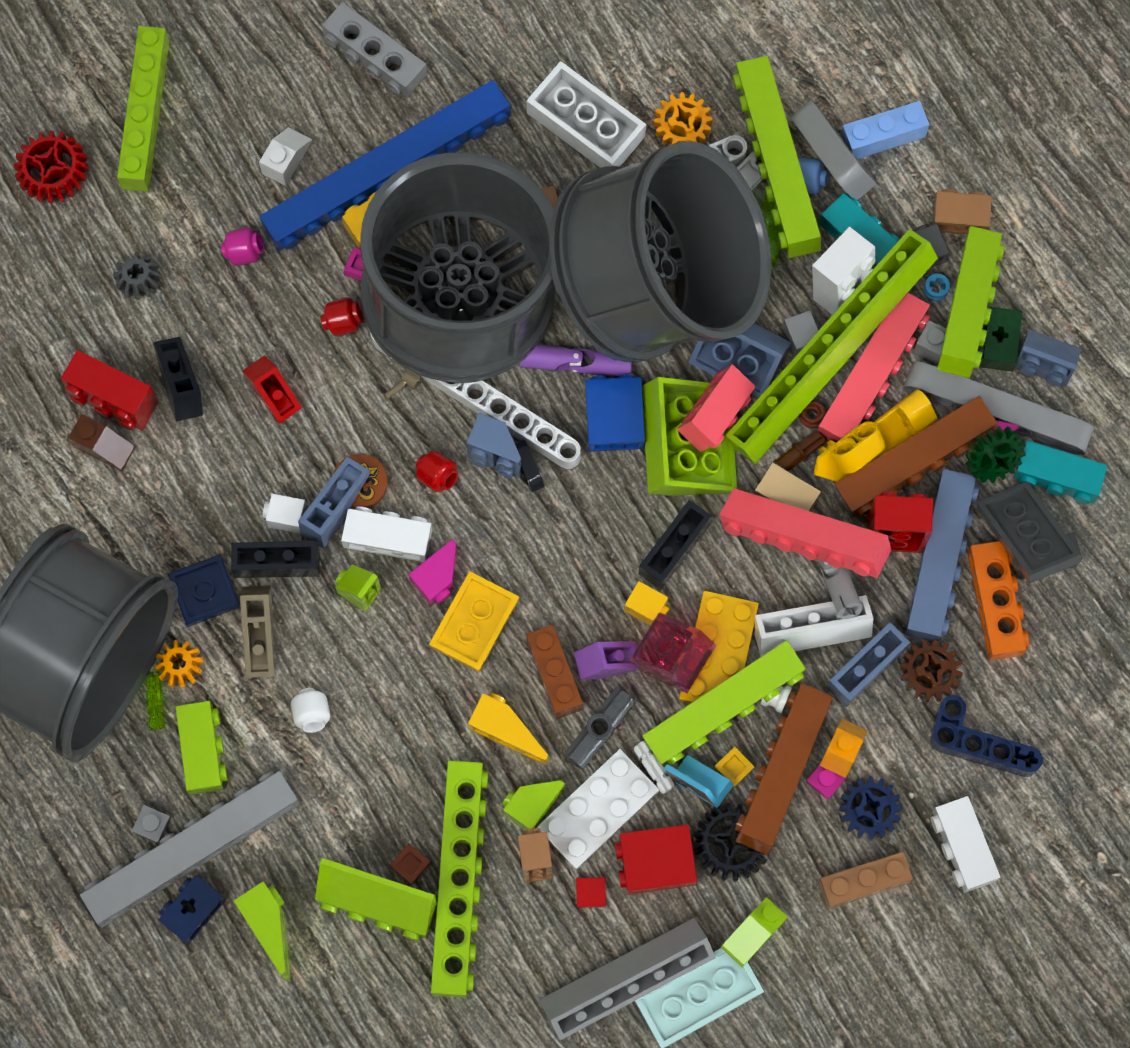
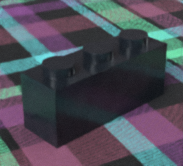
(675, 544)
(275, 559)

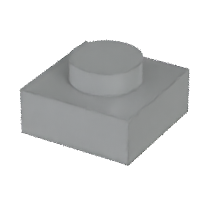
(151, 824)

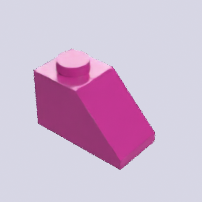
(436, 575)

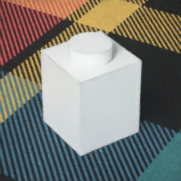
(284, 512)

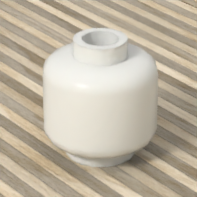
(310, 710)

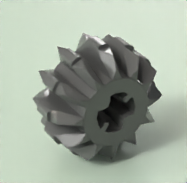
(145, 280)

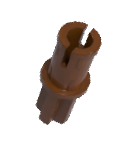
(800, 451)

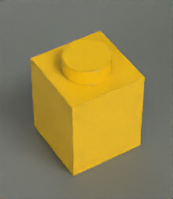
(646, 603)

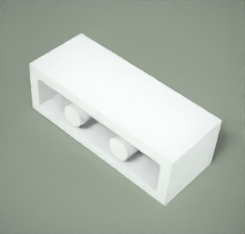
(387, 534)
(964, 844)

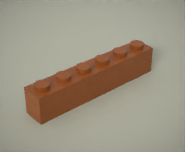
(916, 456)
(783, 769)

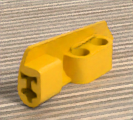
(876, 438)

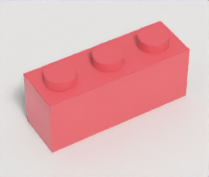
(717, 408)

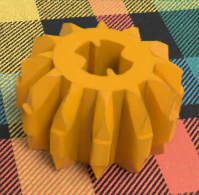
(190, 659)

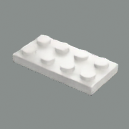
(598, 809)

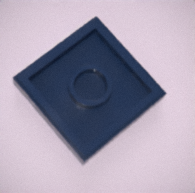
(204, 590)

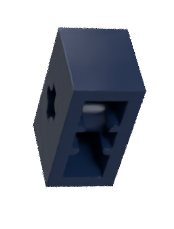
(205, 901)

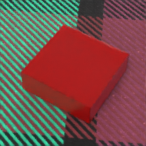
(591, 892)

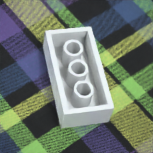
(585, 117)

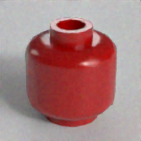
(342, 317)
(436, 471)

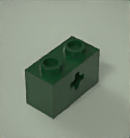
(1002, 355)

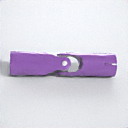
(561, 359)

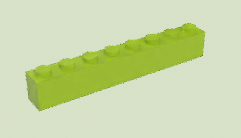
(777, 156)

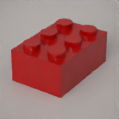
(109, 391)
(903, 519)

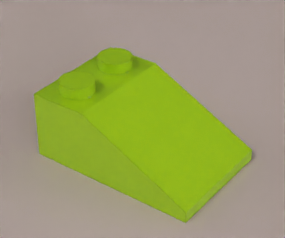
(267, 920)

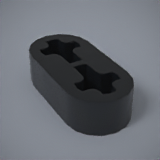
(529, 468)

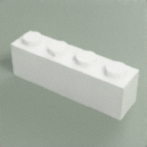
(811, 627)

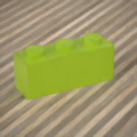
(201, 747)

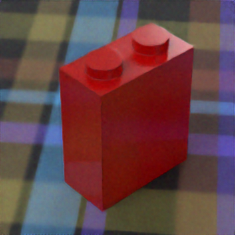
(656, 859)

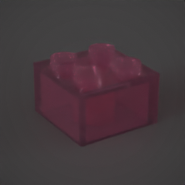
(673, 652)

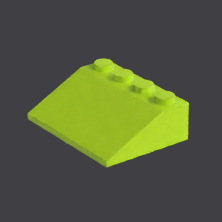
(671, 460)
(375, 899)

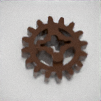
(934, 682)

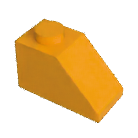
(843, 748)

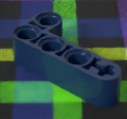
(986, 743)

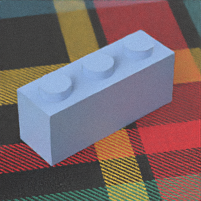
(885, 130)

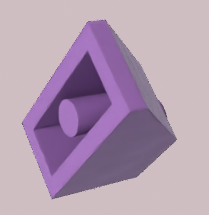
(605, 659)

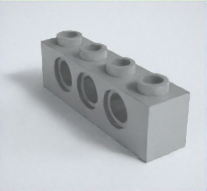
(347, 21)

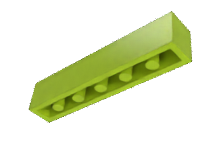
(143, 109)
(970, 301)
(725, 702)

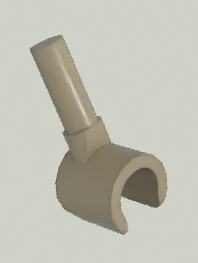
(409, 378)

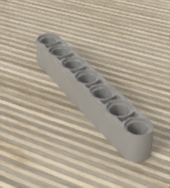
(1033, 419)

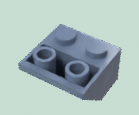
(1047, 358)
(493, 446)

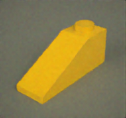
(499, 723)

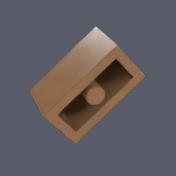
(958, 211)

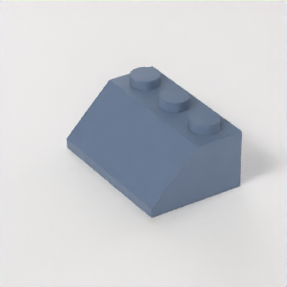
(754, 353)

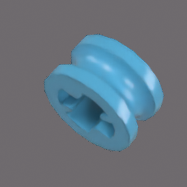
(942, 292)

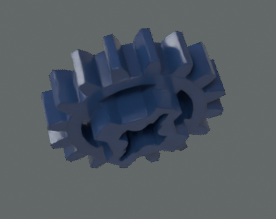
(882, 803)

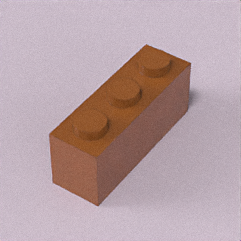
(554, 672)

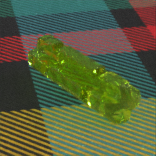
(154, 702)

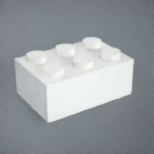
(842, 269)

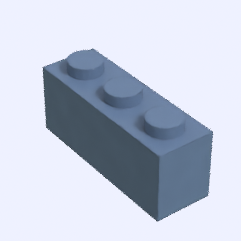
(868, 664)

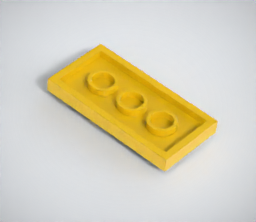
(730, 626)

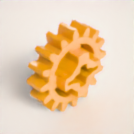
(687, 111)

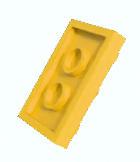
(474, 621)

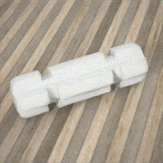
(653, 767)

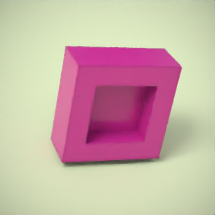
(354, 265)
(825, 782)

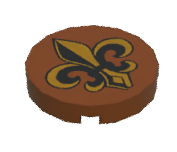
(375, 485)

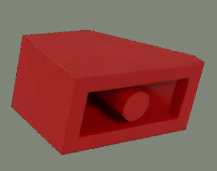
(272, 389)

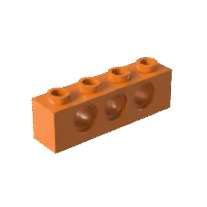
(998, 644)

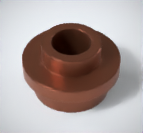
(816, 407)

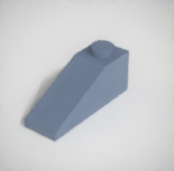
(332, 503)

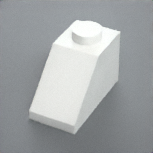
(284, 155)

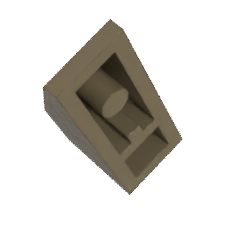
(258, 631)

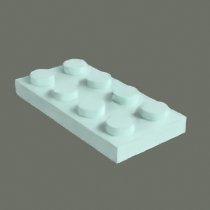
(698, 998)

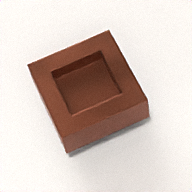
(410, 864)

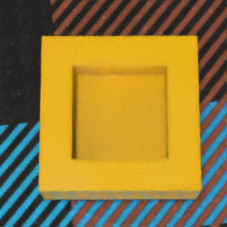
(734, 766)

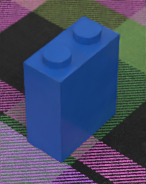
(614, 413)

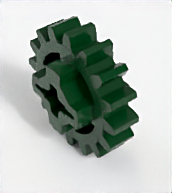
(995, 454)

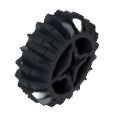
(718, 840)

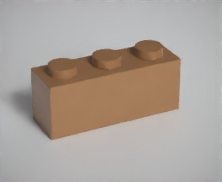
(535, 855)
(865, 880)

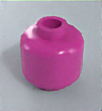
(242, 246)

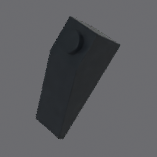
(178, 379)

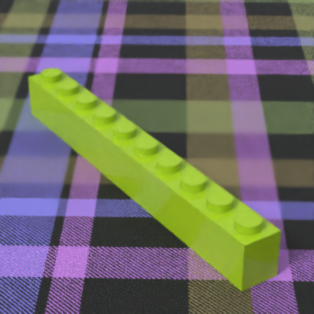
(832, 346)

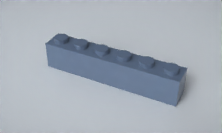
(940, 556)

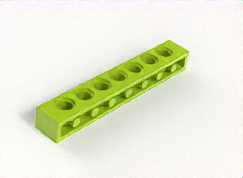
(458, 776)

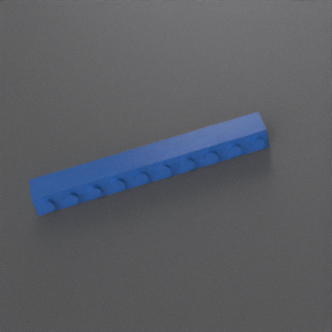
(358, 180)

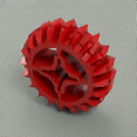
(54, 147)

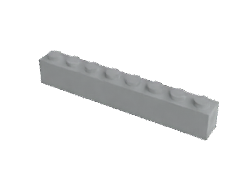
(189, 849)

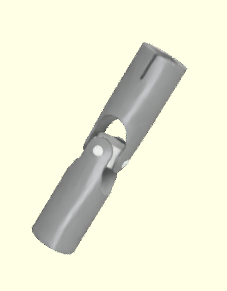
(841, 590)

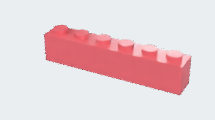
(874, 368)
(805, 533)

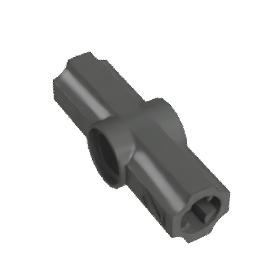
(610, 714)

